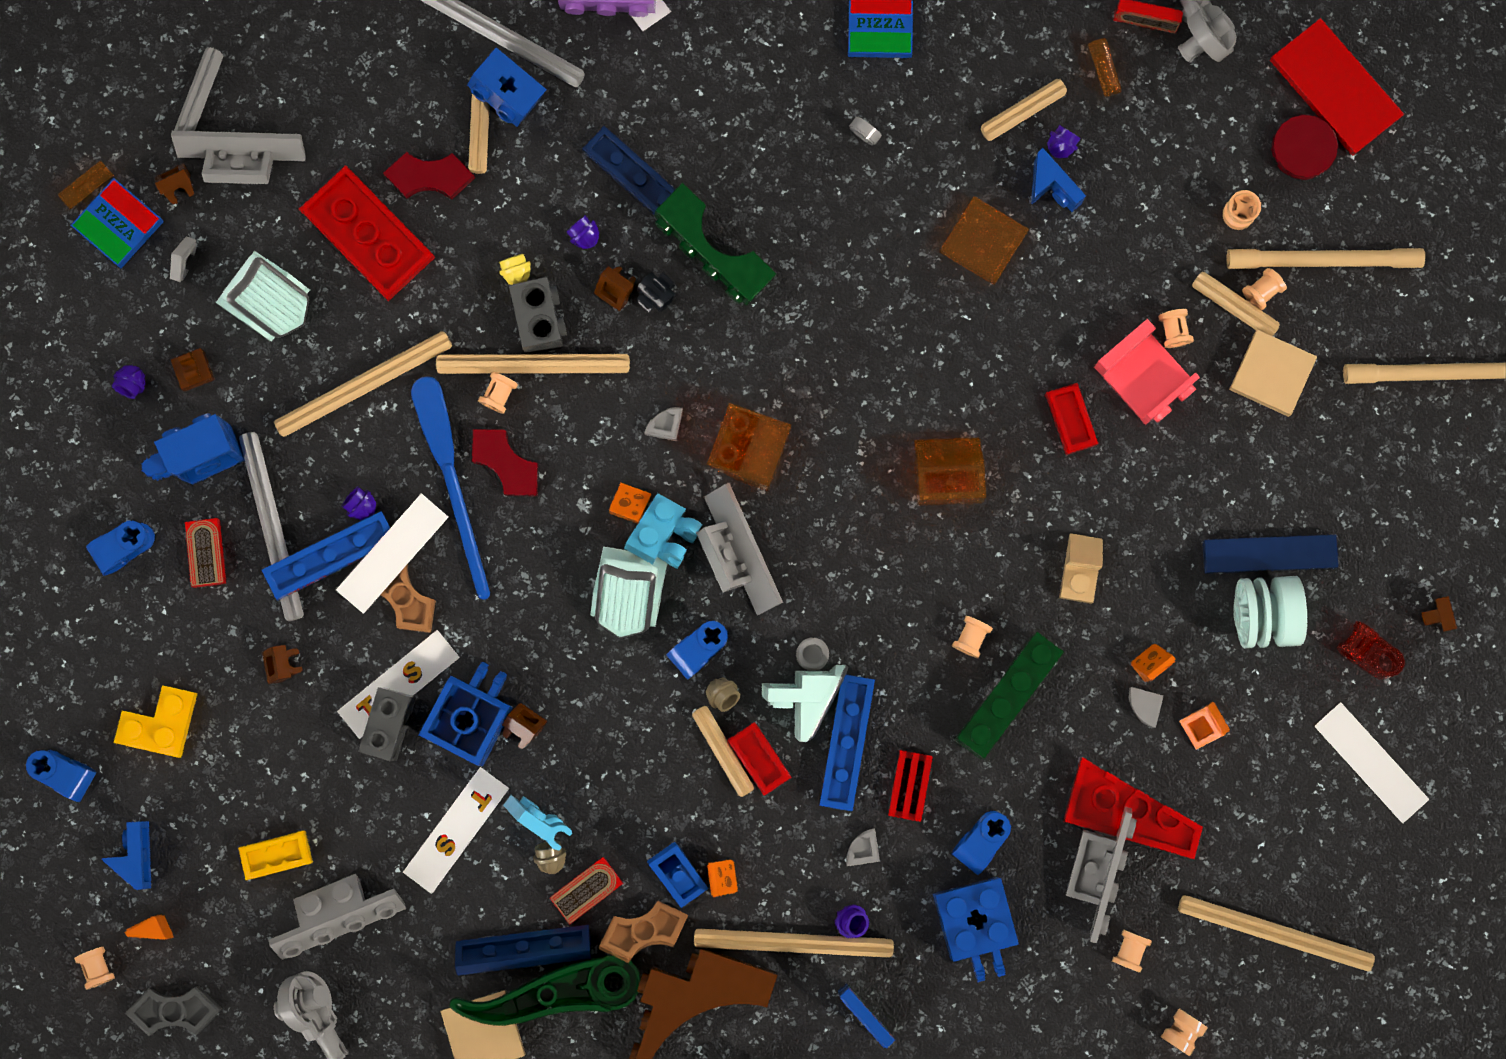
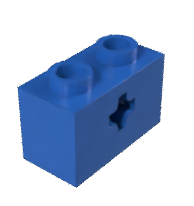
(501, 72)

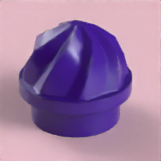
(1062, 142)
(584, 233)
(129, 381)
(359, 504)
(852, 921)

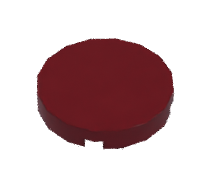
(1304, 147)

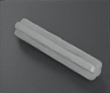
(199, 90)

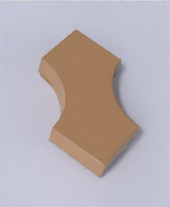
(411, 608)
(629, 936)

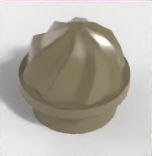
(722, 694)
(549, 859)

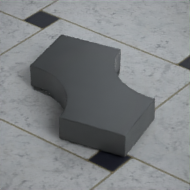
(188, 1011)

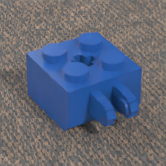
(195, 451)
(462, 699)
(965, 939)

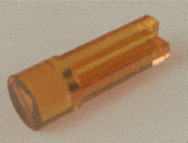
(1104, 66)
(85, 184)

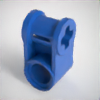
(116, 549)
(693, 651)
(65, 775)
(977, 846)

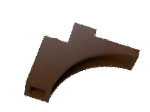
(714, 983)

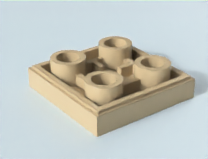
(1273, 373)
(479, 1040)

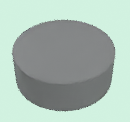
(865, 131)
(812, 654)

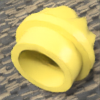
(515, 269)

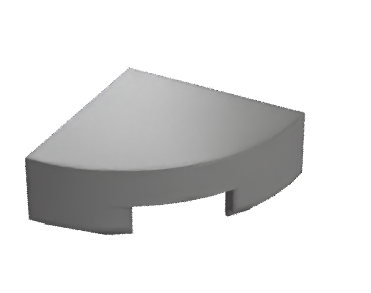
(179, 258)
(665, 424)
(1145, 705)
(863, 849)

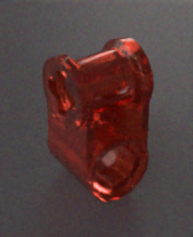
(1369, 651)

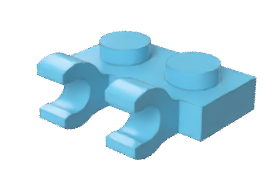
(655, 529)
(535, 820)

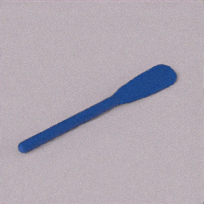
(435, 423)

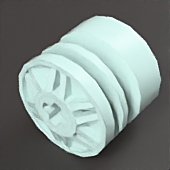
(1270, 611)

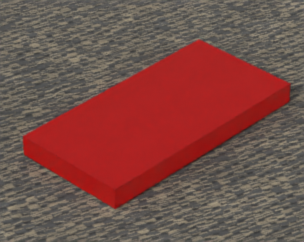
(1336, 86)
(367, 233)

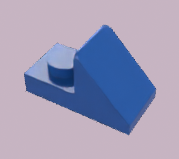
(1048, 176)
(136, 866)
(677, 874)

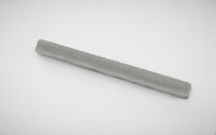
(509, 40)
(268, 514)

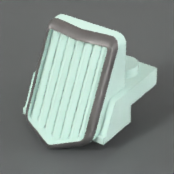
(266, 298)
(627, 592)
(812, 698)

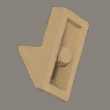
(1081, 568)

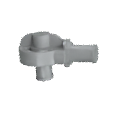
(1210, 30)
(316, 1004)

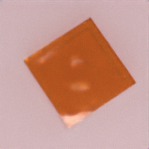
(984, 240)

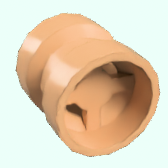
(1246, 205)
(1184, 1032)

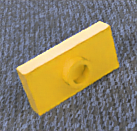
(275, 855)

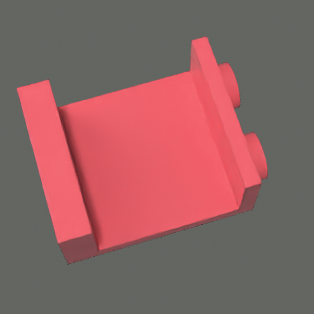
(1145, 374)

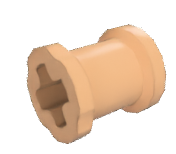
(1264, 288)
(1175, 328)
(497, 392)
(972, 637)
(1131, 951)
(94, 968)

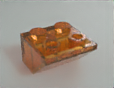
(749, 446)
(949, 471)

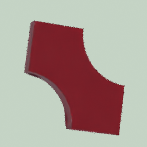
(415, 175)
(516, 474)

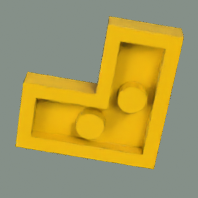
(163, 732)

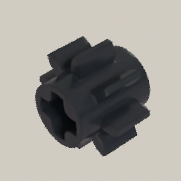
(656, 292)

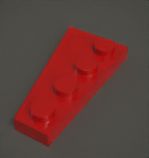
(1099, 803)

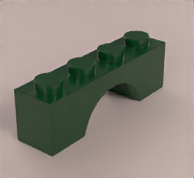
(742, 274)
(1009, 695)

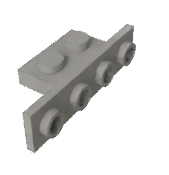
(238, 155)
(735, 552)
(1096, 869)
(332, 913)

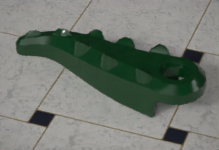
(560, 991)

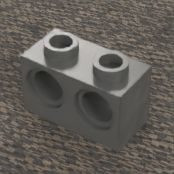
(530, 317)
(387, 724)

